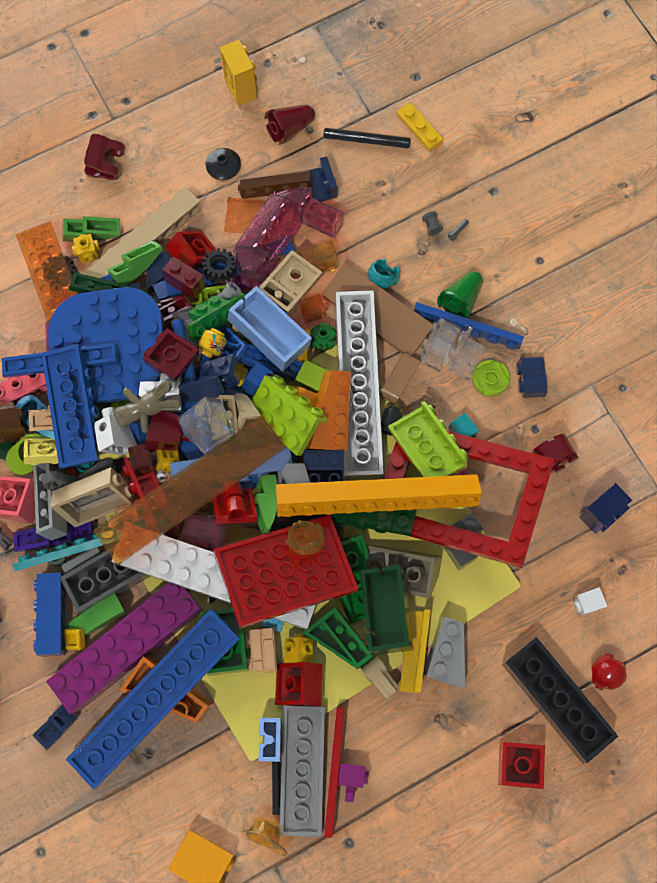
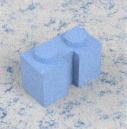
(271, 730)

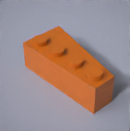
(334, 402)
(191, 707)

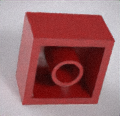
(521, 765)

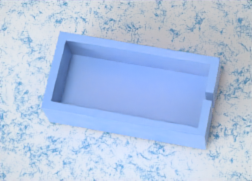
(269, 328)

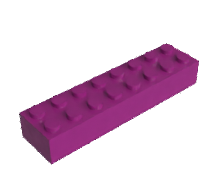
(123, 647)

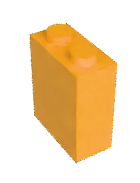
(201, 860)

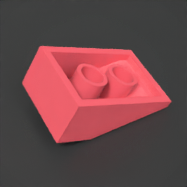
(17, 499)

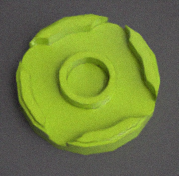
(491, 378)

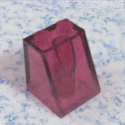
(205, 533)

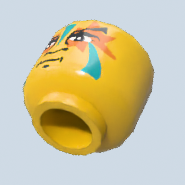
(212, 343)

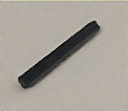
(369, 138)

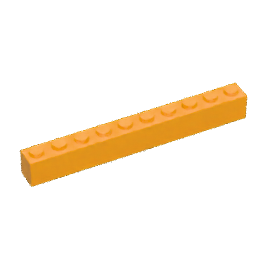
(377, 495)

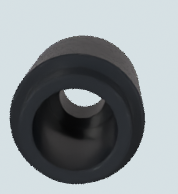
(390, 416)

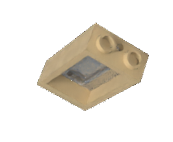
(92, 497)

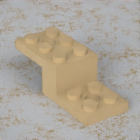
(284, 289)

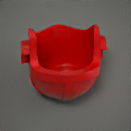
(608, 673)

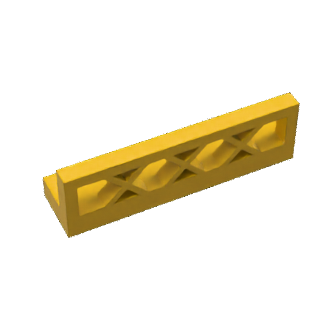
(414, 660)

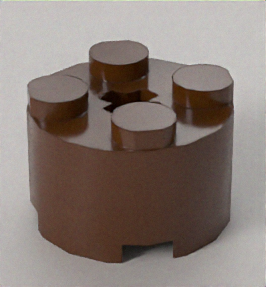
(10, 423)

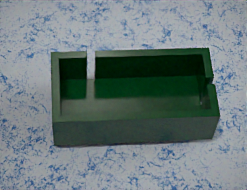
(386, 610)

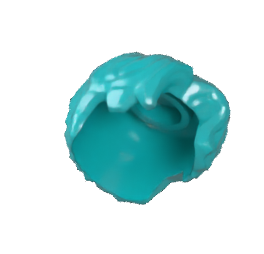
(383, 275)

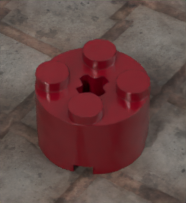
(558, 449)

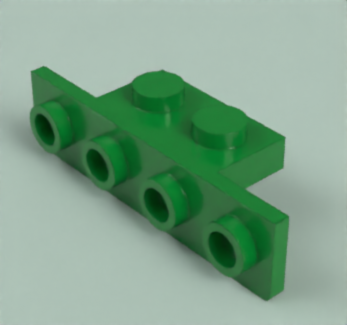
(210, 315)

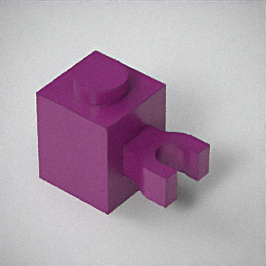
(352, 777)

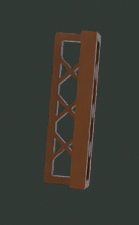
(270, 184)

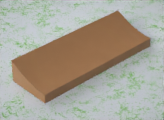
(393, 320)

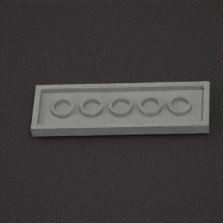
(302, 771)

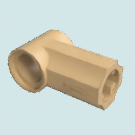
(377, 673)

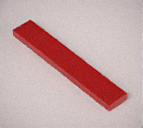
(334, 771)

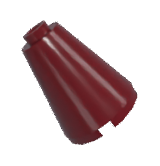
(288, 121)

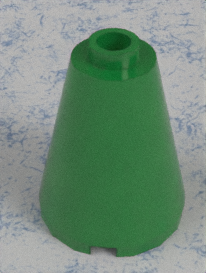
(461, 295)

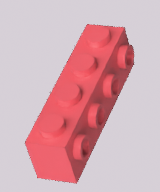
(18, 387)

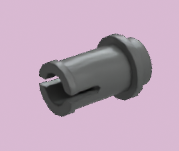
(4, 538)

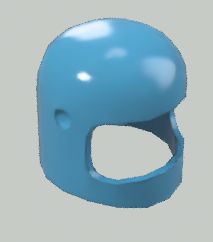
(27, 403)

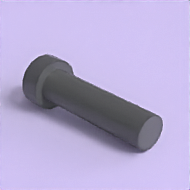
(453, 235)

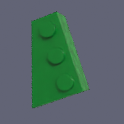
(340, 637)

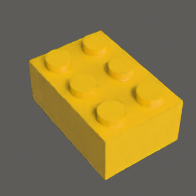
(239, 72)

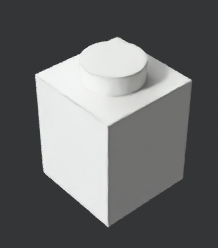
(589, 602)

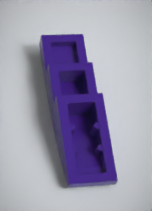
(29, 540)

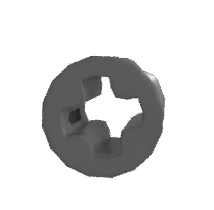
(432, 223)

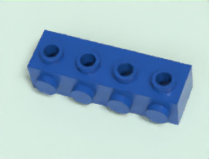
(49, 615)

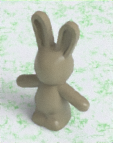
(148, 405)

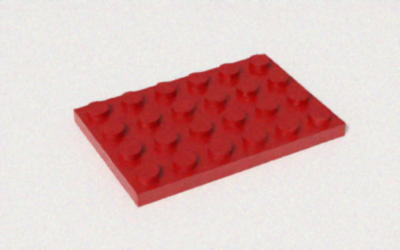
(271, 580)

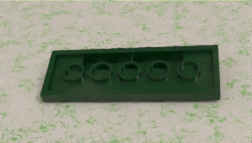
(380, 521)

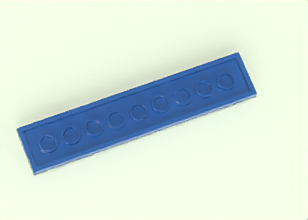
(153, 699)

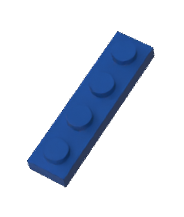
(253, 355)

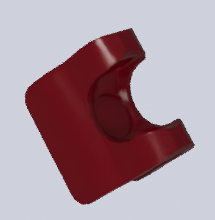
(96, 154)

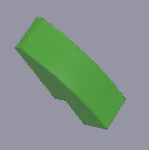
(98, 227)
(135, 263)
(266, 502)
(98, 615)

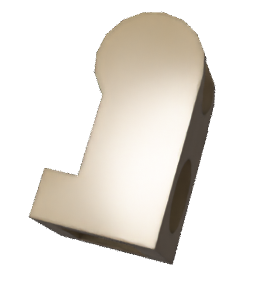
(245, 410)

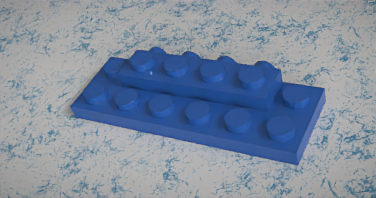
(71, 406)

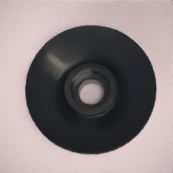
(223, 170)

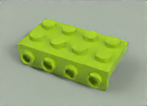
(287, 413)
(428, 443)

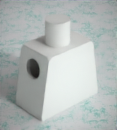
(111, 436)

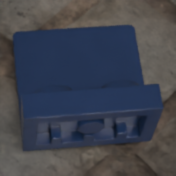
(323, 181)

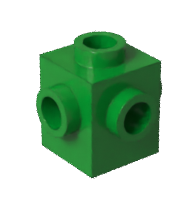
(324, 342)

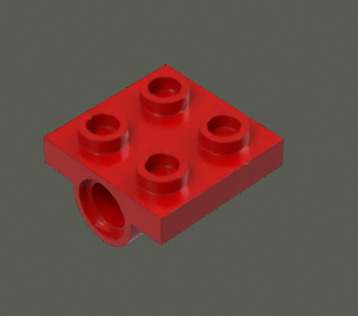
(235, 506)

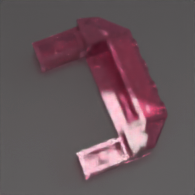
(275, 228)

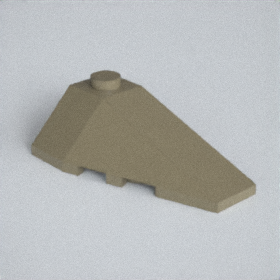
(420, 568)

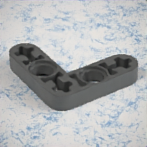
(54, 480)

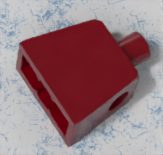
(165, 432)

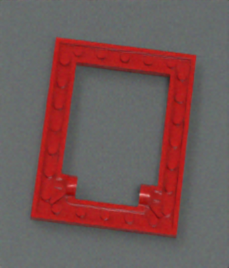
(507, 552)

